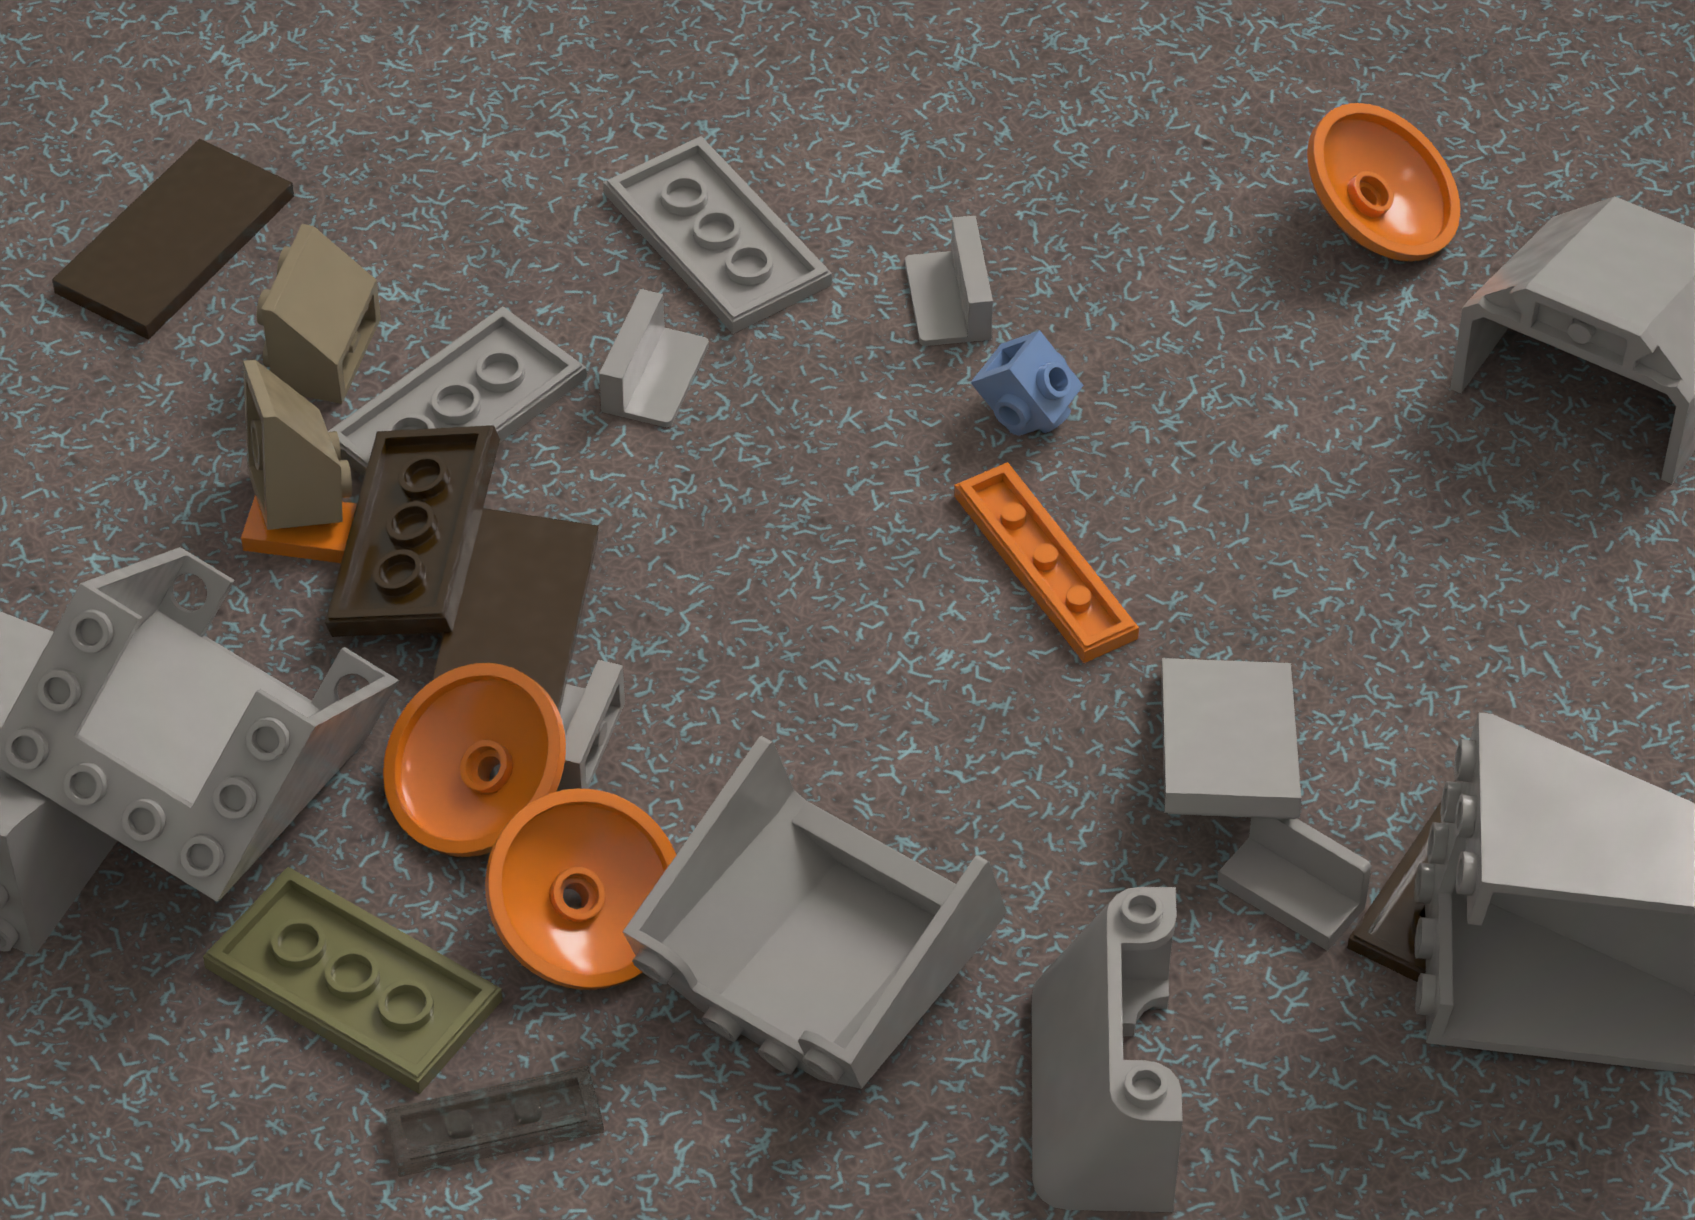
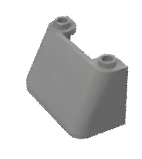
(1100, 1122)

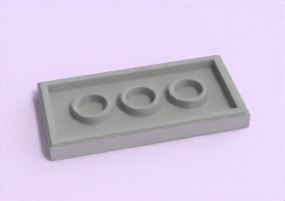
(717, 234)
(488, 376)
(1229, 739)

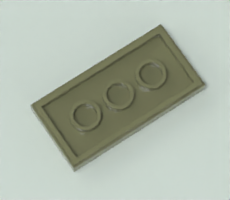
(353, 979)

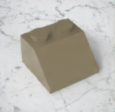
(291, 454)

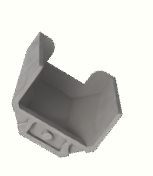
(1605, 289)
(806, 928)

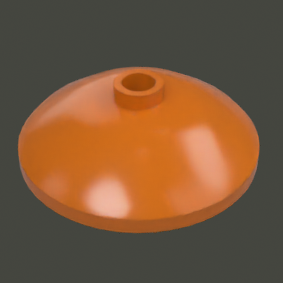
(1383, 182)
(451, 742)
(584, 844)

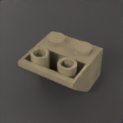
(318, 317)

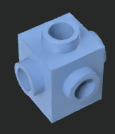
(1028, 385)

